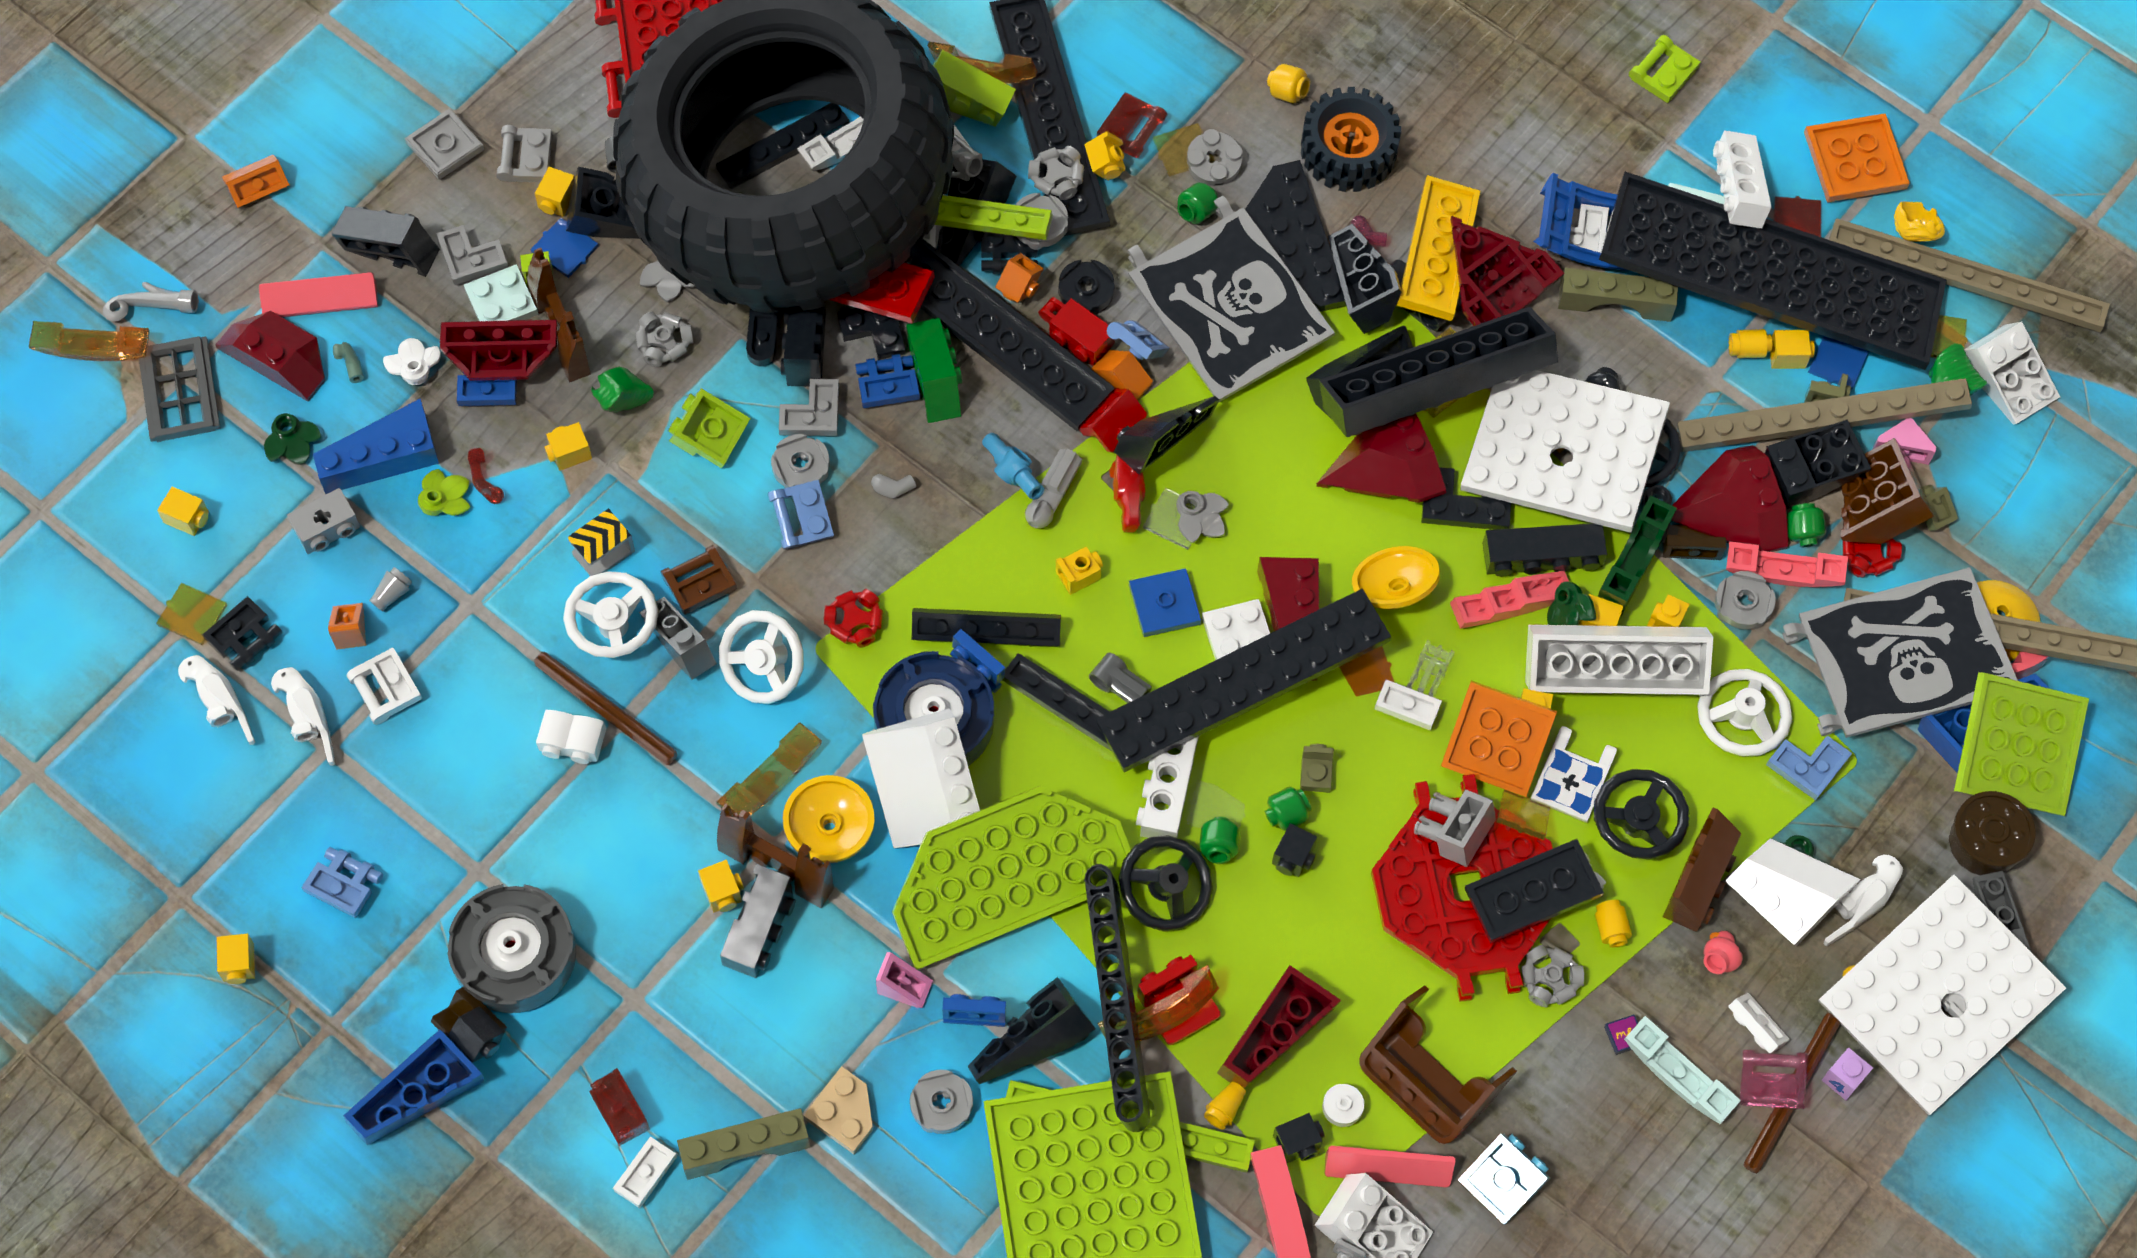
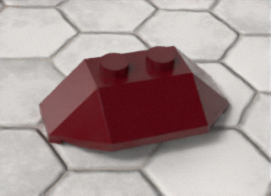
(498, 347)
(277, 352)

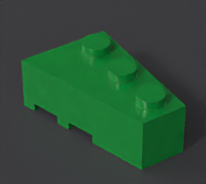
(935, 369)

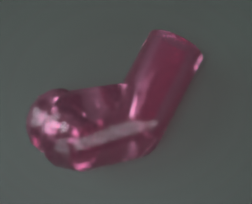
(1373, 237)

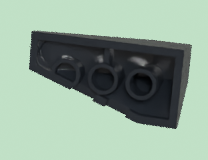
(597, 207)
(1158, 434)

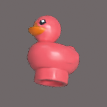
(1722, 953)

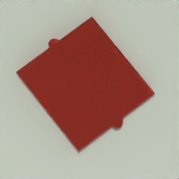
(1799, 213)
(1368, 672)

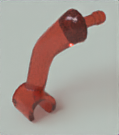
(489, 491)

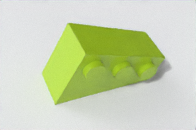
(972, 90)

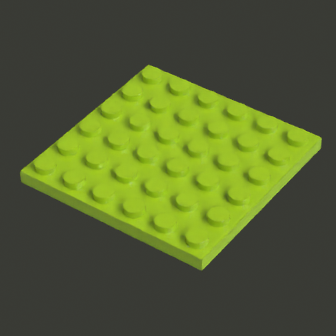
(1086, 1184)

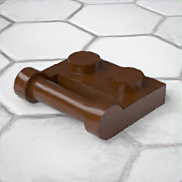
(703, 586)

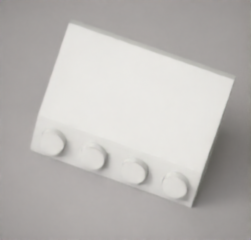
(920, 775)

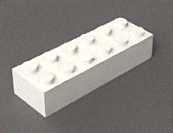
(1619, 659)

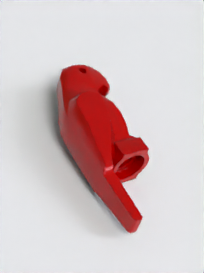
(1128, 492)

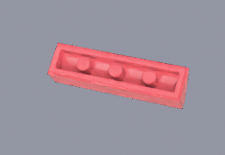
(319, 295)
(1390, 1166)

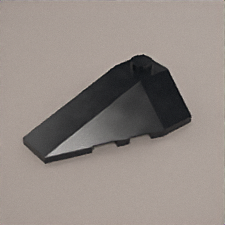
(990, 185)
(1365, 278)
(1386, 345)
(1046, 1028)

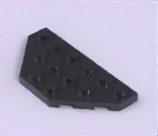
(1291, 224)

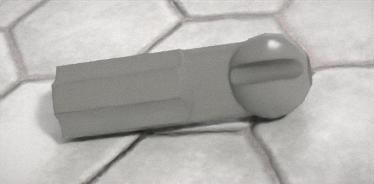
(1055, 483)

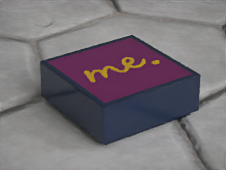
(1618, 1031)

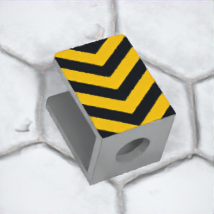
(601, 543)

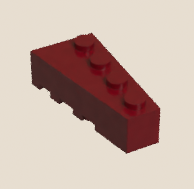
(1289, 588)
(1281, 1021)

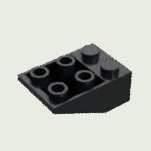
(1816, 463)

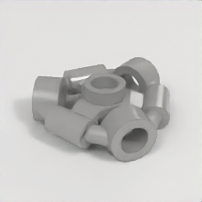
(1057, 172)
(662, 337)
(1551, 976)

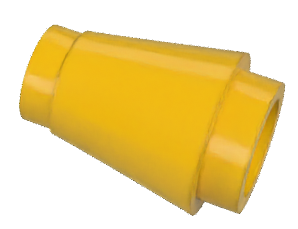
(1224, 1106)

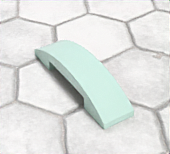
(1679, 1073)

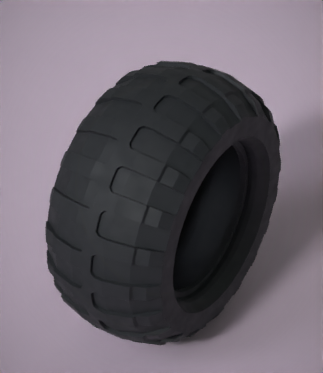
(813, 238)

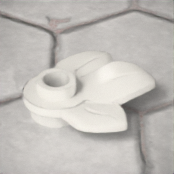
(412, 361)

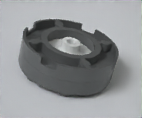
(512, 948)

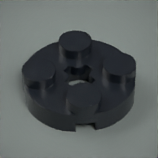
(1087, 272)

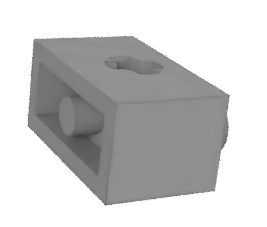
(309, 521)

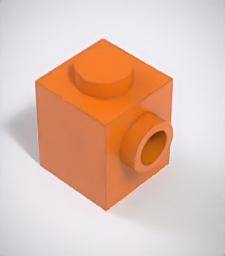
(1019, 278)

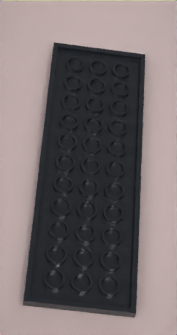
(1774, 271)

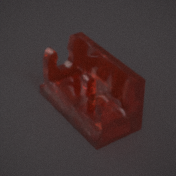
(618, 1107)

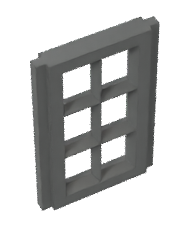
(205, 384)

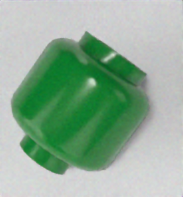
(1197, 203)
(1806, 524)
(1288, 807)
(1219, 840)

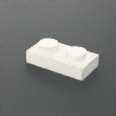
(1408, 704)
(1759, 1023)
(645, 1172)

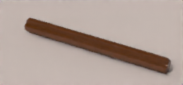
(606, 708)
(1780, 1115)

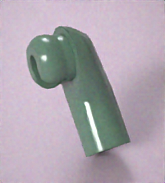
(351, 360)

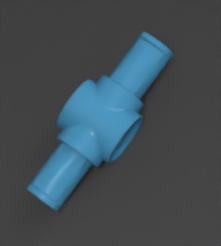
(1013, 466)

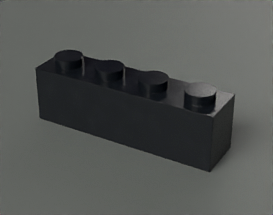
(1544, 549)

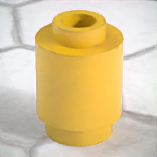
(1750, 343)
(1613, 923)

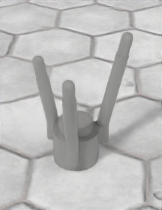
(967, 163)

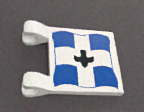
(1571, 781)

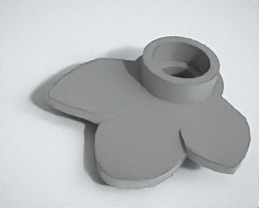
(667, 284)
(1205, 516)

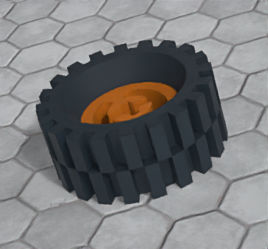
(1328, 132)

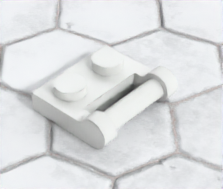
(393, 681)

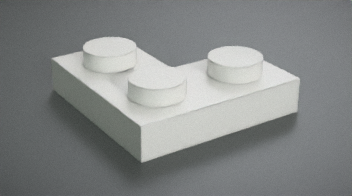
(1590, 229)

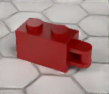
(1077, 329)

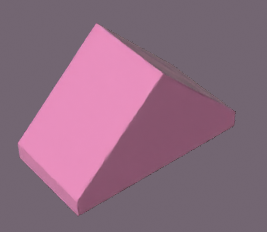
(1912, 441)
(902, 982)

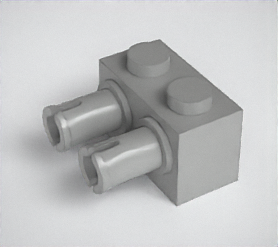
(1463, 830)

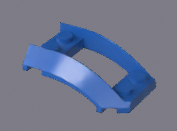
(1557, 218)

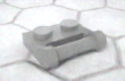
(534, 154)

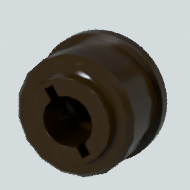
(1991, 833)

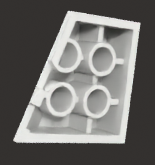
(1790, 888)

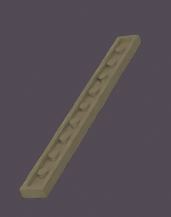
(1976, 276)
(1813, 415)
(2057, 641)

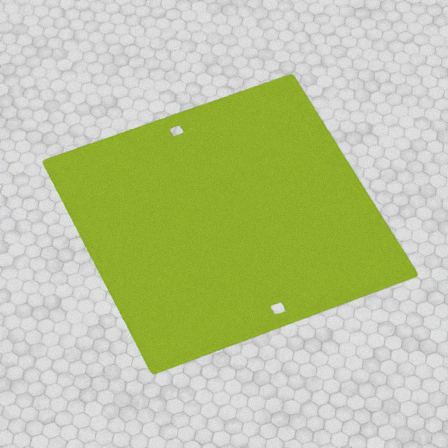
(1264, 459)

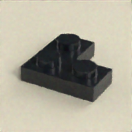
(884, 331)

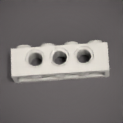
(1742, 179)
(1166, 822)

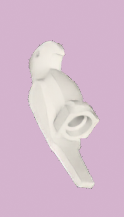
(215, 693)
(304, 709)
(1867, 896)

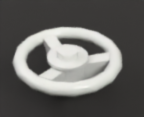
(610, 614)
(763, 657)
(1745, 712)

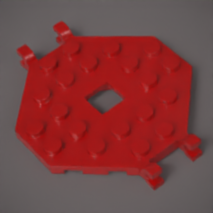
(1420, 903)

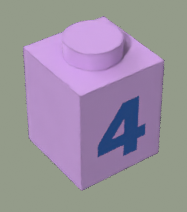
(1847, 1074)

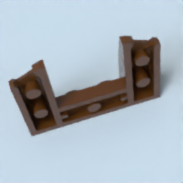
(545, 297)
(738, 841)

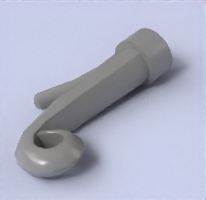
(185, 301)

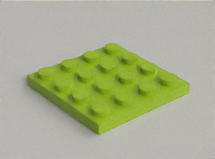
(2022, 742)

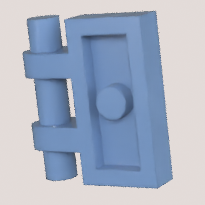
(337, 889)

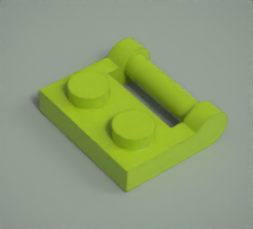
(1671, 75)

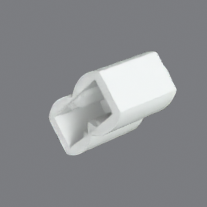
(570, 736)

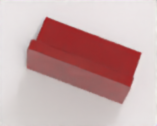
(1115, 412)

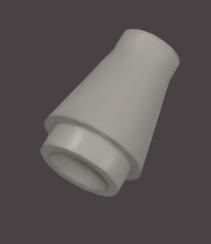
(391, 587)

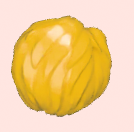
(1917, 223)

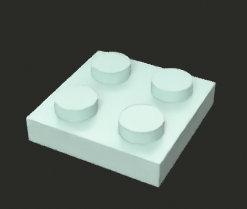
(501, 296)

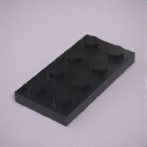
(1534, 890)

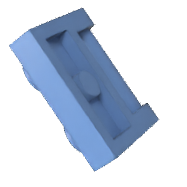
(1141, 341)
(810, 512)

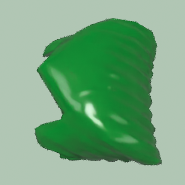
(1955, 365)
(621, 390)

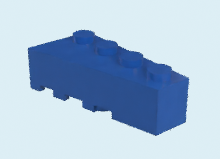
(378, 451)
(1948, 728)
(414, 1088)

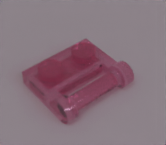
(1773, 1088)

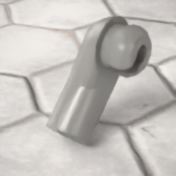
(891, 488)

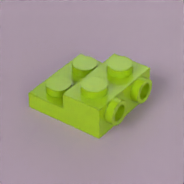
(708, 427)

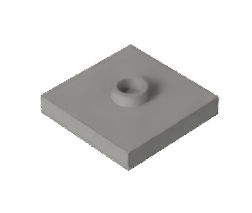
(444, 144)

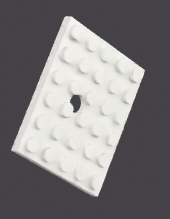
(1604, 428)
(1897, 991)

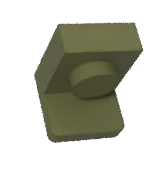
(1824, 390)
(1941, 506)
(1316, 768)

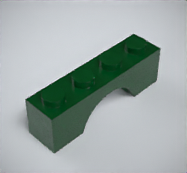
(1638, 552)

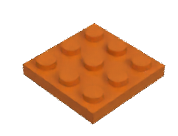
(1856, 157)
(1498, 738)

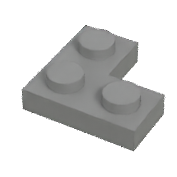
(468, 262)
(818, 417)

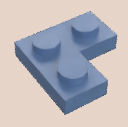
(1807, 772)

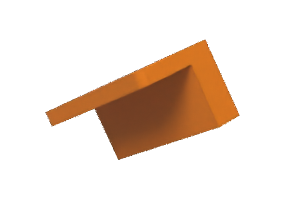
(255, 180)

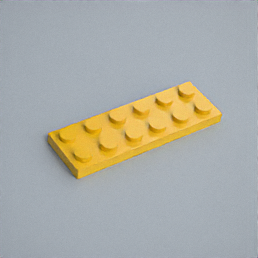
(1430, 271)

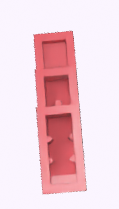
(1508, 600)
(1280, 1203)

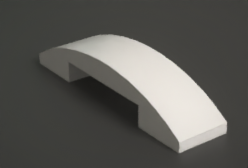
(828, 151)

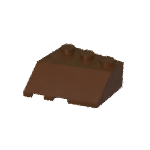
(1884, 499)
(1703, 872)

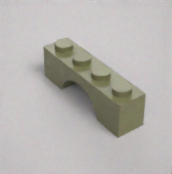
(1586, 289)
(768, 1135)

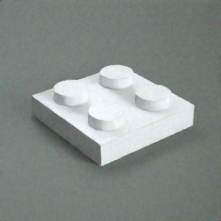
(1234, 627)

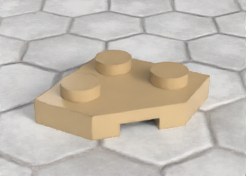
(843, 1111)

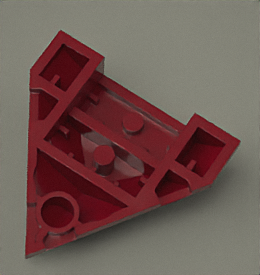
(1498, 272)
(1389, 462)
(1737, 501)

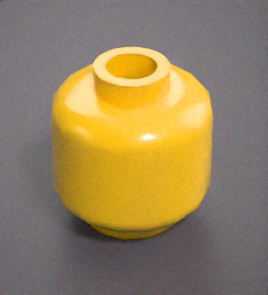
(1288, 83)

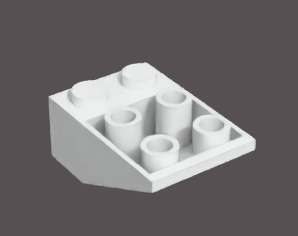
(2012, 372)
(1372, 1220)

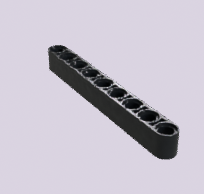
(1122, 1008)

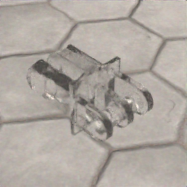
(1431, 666)

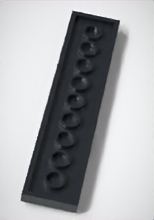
(1048, 103)
(1009, 340)
(1243, 680)

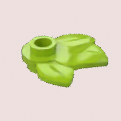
(445, 492)

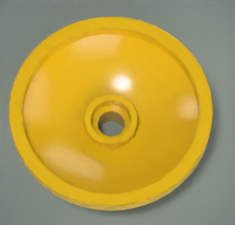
(1397, 576)
(2010, 600)
(829, 801)

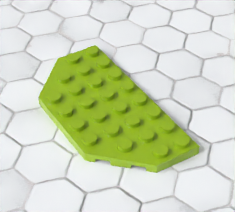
(1002, 871)

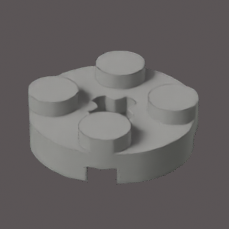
(1214, 143)
(1059, 220)
(806, 448)
(1738, 615)
(931, 1117)

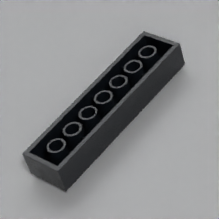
(1438, 371)

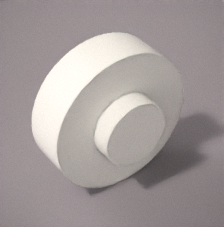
(1343, 1105)

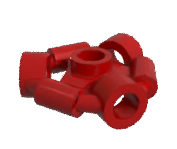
(1871, 552)
(855, 617)

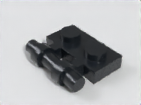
(1002, 246)
(236, 627)

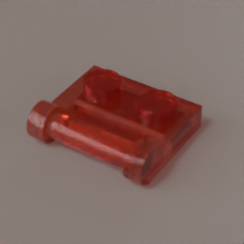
(1125, 119)

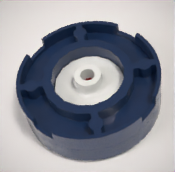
(936, 683)

